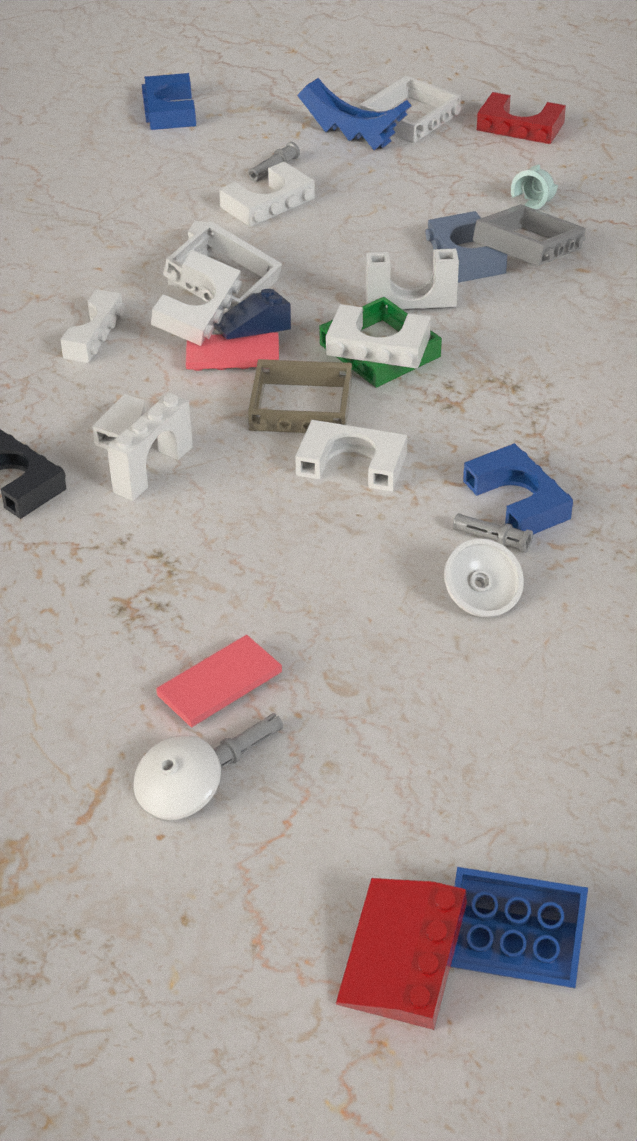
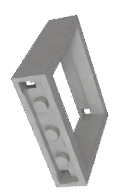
(498, 233)

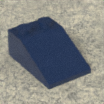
(256, 315)

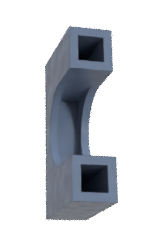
(473, 262)

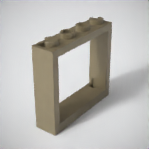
(303, 374)

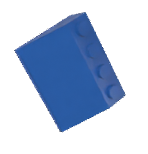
(520, 927)

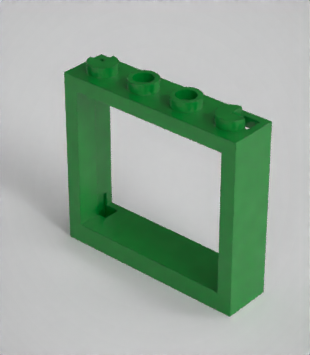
(381, 373)

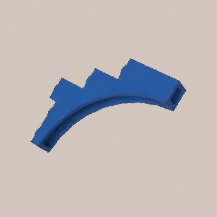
(353, 122)

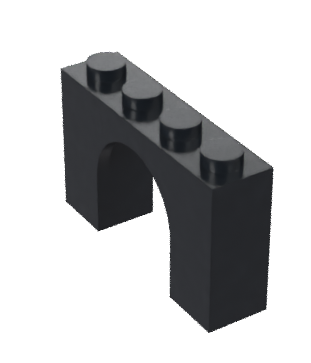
(36, 486)

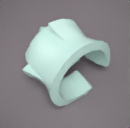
(536, 186)

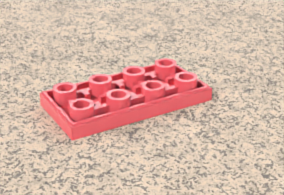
(232, 353)
(219, 680)

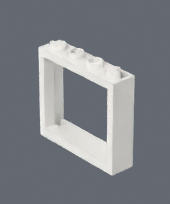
(446, 105)
(231, 247)

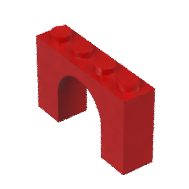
(541, 128)

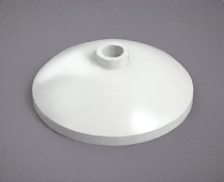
(495, 570)
(185, 786)

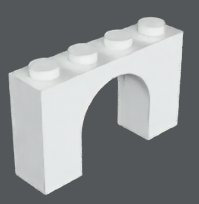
(252, 208)
(435, 293)
(198, 321)
(399, 349)
(328, 439)
(128, 452)

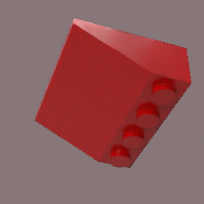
(403, 950)

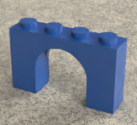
(158, 103)
(513, 466)

